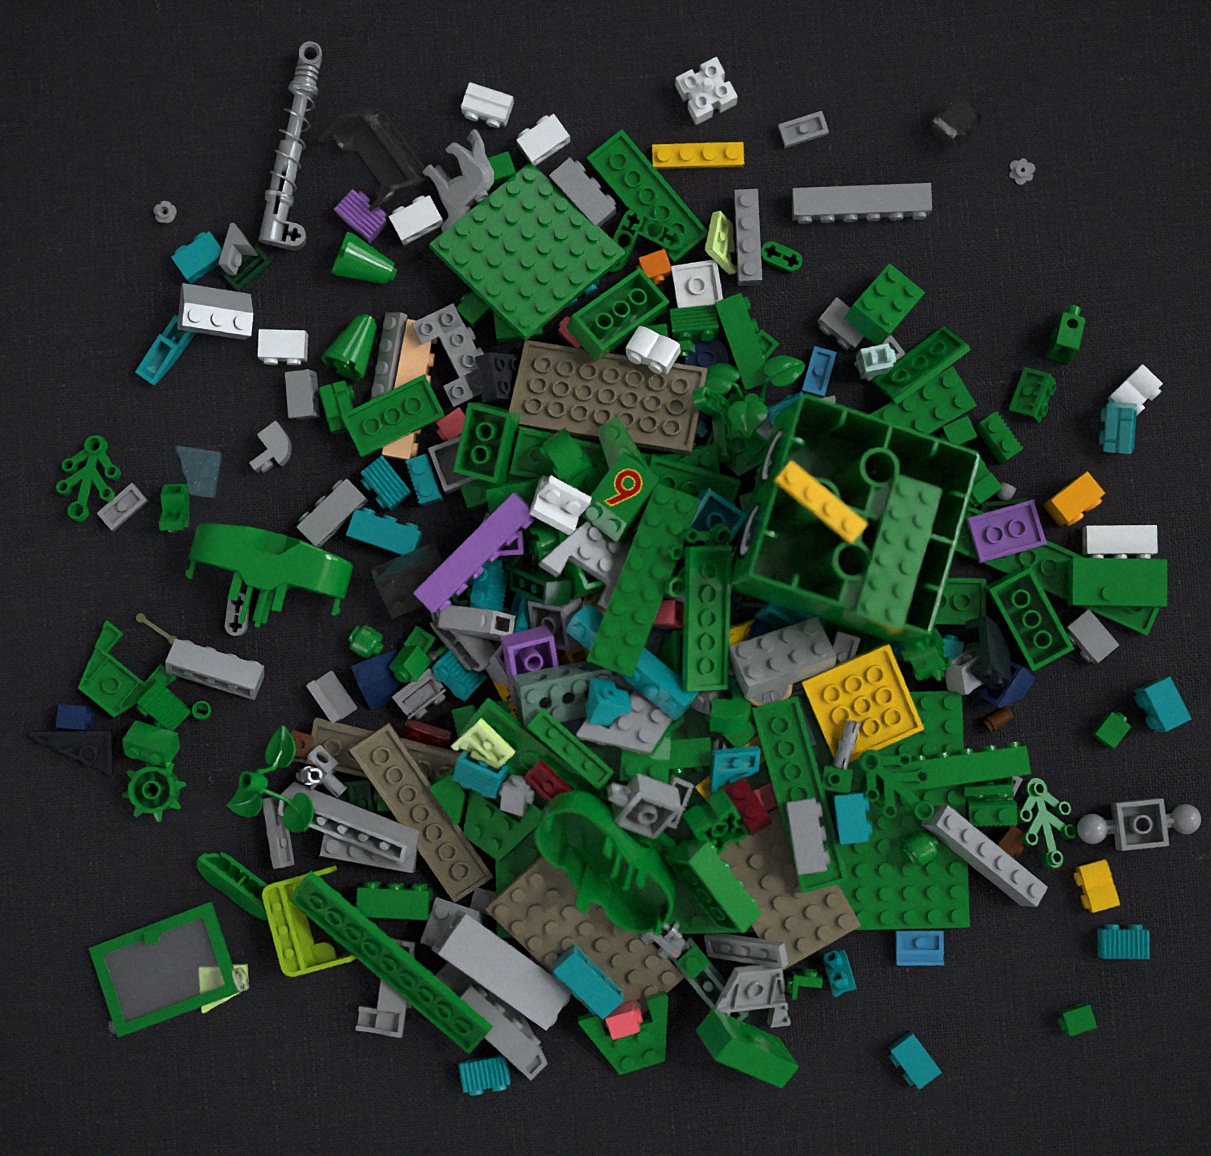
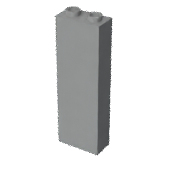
(502, 970)

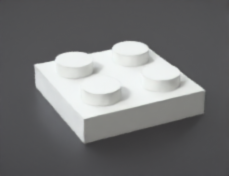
(697, 283)

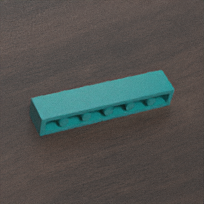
(651, 675)

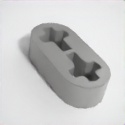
(231, 617)

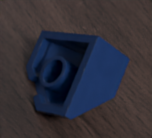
(377, 679)
(1012, 692)

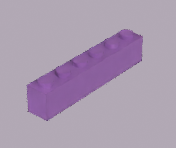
(474, 553)

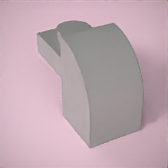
(277, 446)

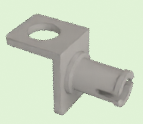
(328, 778)

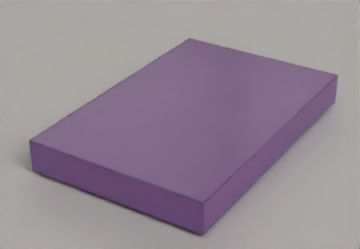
(1005, 531)

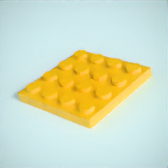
(867, 691)

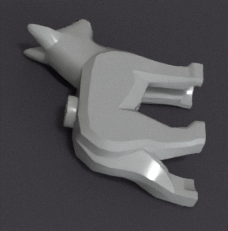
(464, 190)

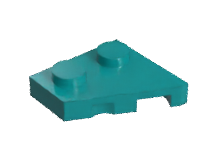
(732, 765)

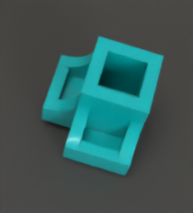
(605, 702)

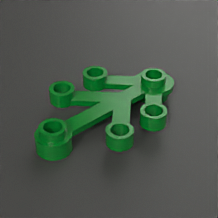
(87, 475)
(713, 540)
(893, 781)
(1044, 819)

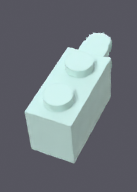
(875, 360)

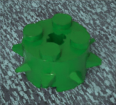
(926, 655)
(149, 802)

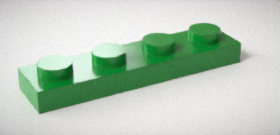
(570, 749)

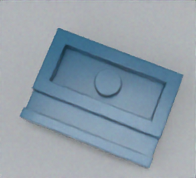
(919, 947)

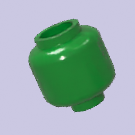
(366, 641)
(920, 848)

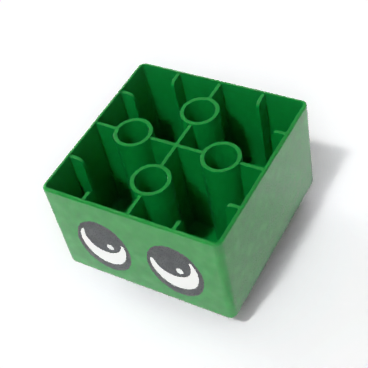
(804, 564)

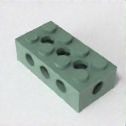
(557, 690)

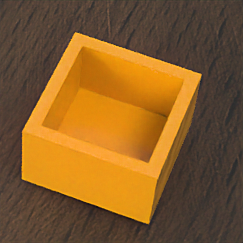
(1072, 500)

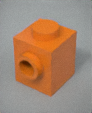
(655, 266)

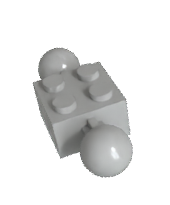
(1139, 824)

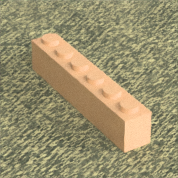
(413, 362)

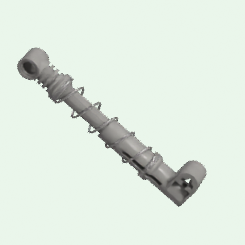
(289, 155)

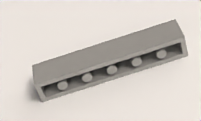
(861, 202)
(356, 825)
(985, 856)

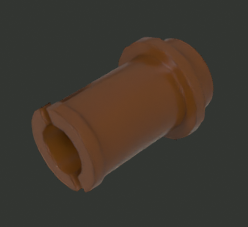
(997, 719)

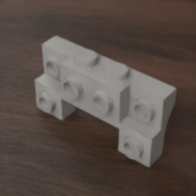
(460, 349)
(391, 1009)

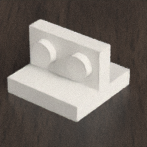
(558, 504)

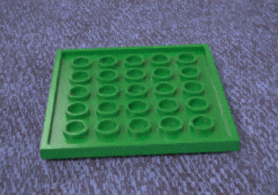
(527, 251)

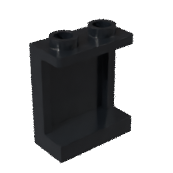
(995, 654)

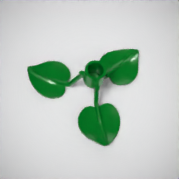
(750, 412)
(248, 800)

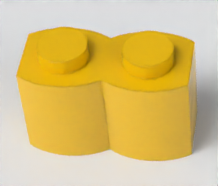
(1096, 885)

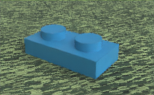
(819, 371)

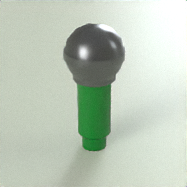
(434, 655)

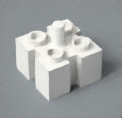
(706, 90)

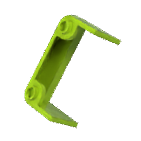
(293, 933)

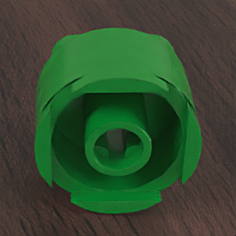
(566, 455)

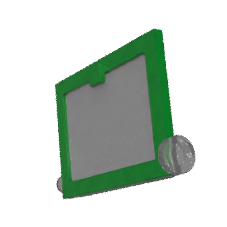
(166, 970)

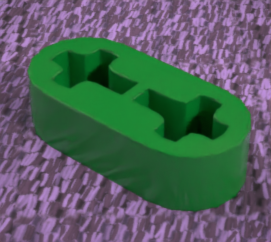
(784, 252)

